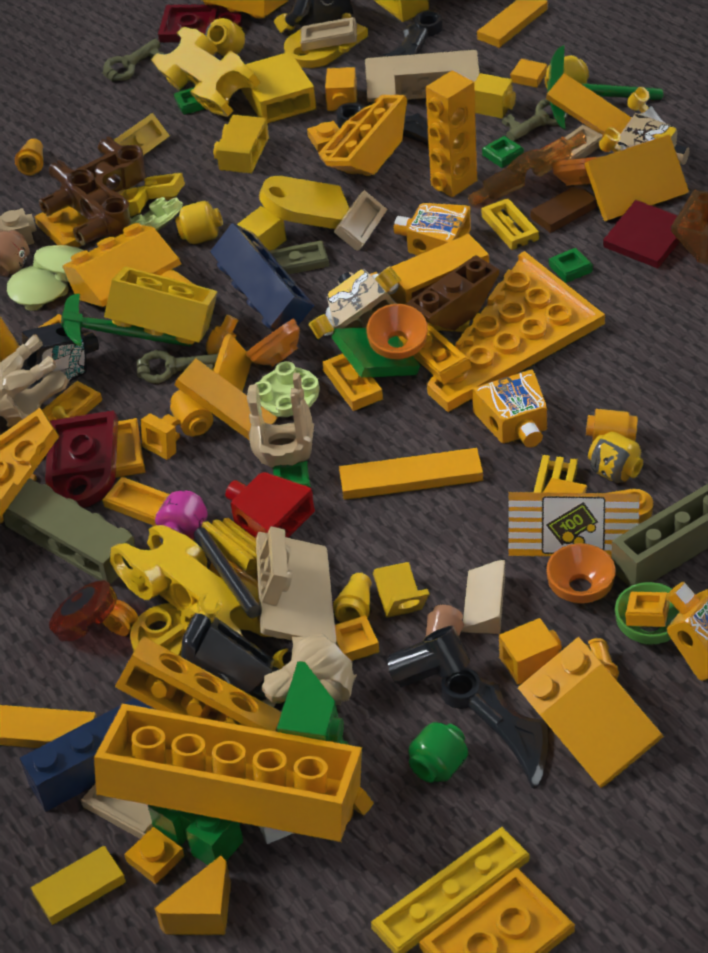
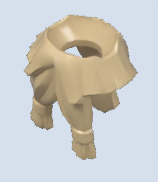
(15, 398)
(296, 436)
(325, 661)

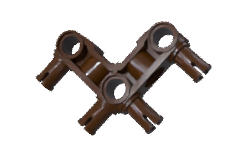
(95, 190)

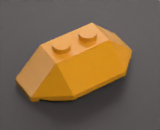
(367, 137)

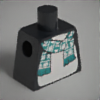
(56, 344)

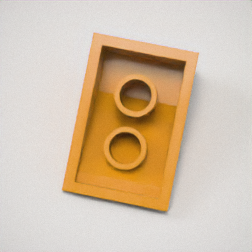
(590, 712)

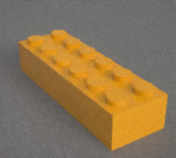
(229, 771)

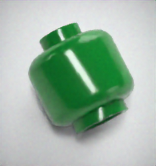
(437, 752)

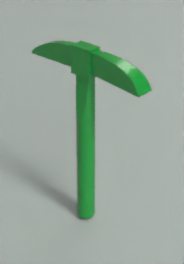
(556, 70)
(74, 321)

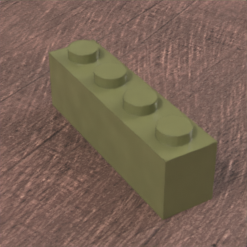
(66, 529)
(663, 540)

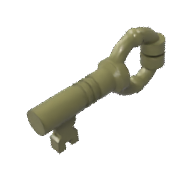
(129, 61)
(540, 119)
(172, 365)

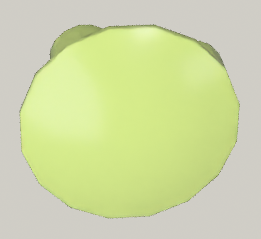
(160, 214)
(53, 258)
(35, 287)
(277, 385)

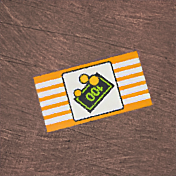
(553, 520)

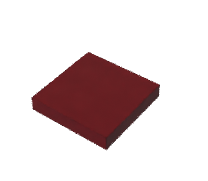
(643, 234)

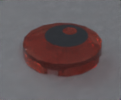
(82, 608)

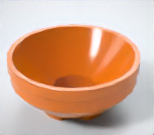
(572, 171)
(397, 321)
(276, 345)
(580, 562)

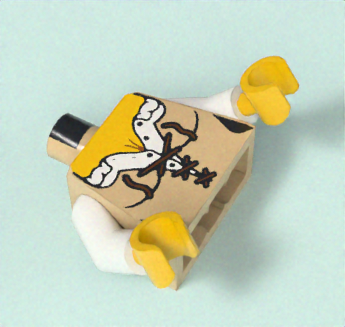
(641, 128)
(356, 300)

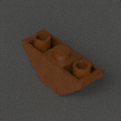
(457, 295)

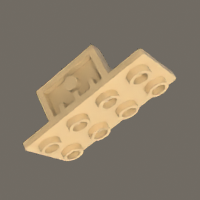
(412, 73)
(293, 587)

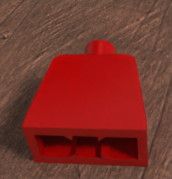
(268, 503)

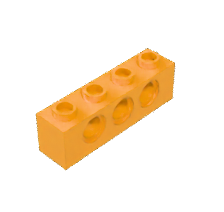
(451, 133)
(183, 688)

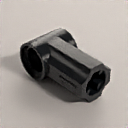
(437, 654)

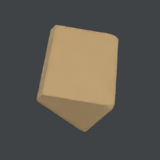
(484, 598)

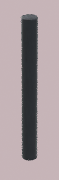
(227, 573)

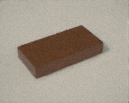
(563, 208)

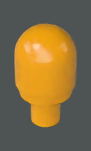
(217, 335)

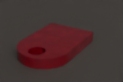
(194, 17)
(83, 456)

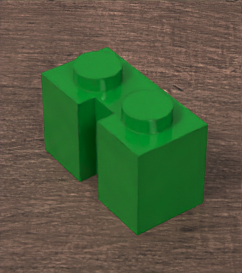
(206, 835)

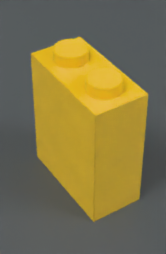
(282, 89)

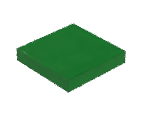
(367, 362)

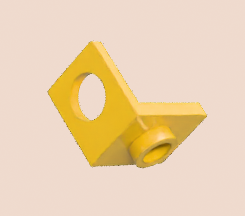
(399, 590)

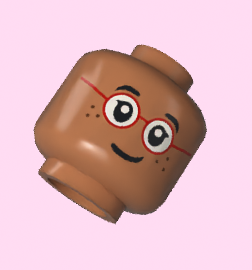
(12, 252)

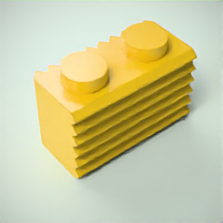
(241, 143)

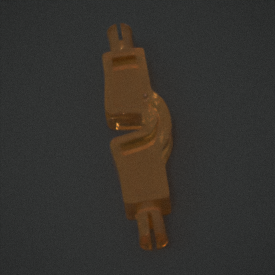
(515, 174)

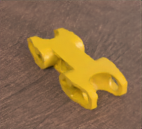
(213, 78)
(180, 576)

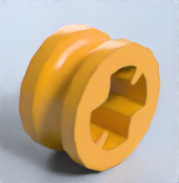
(121, 618)

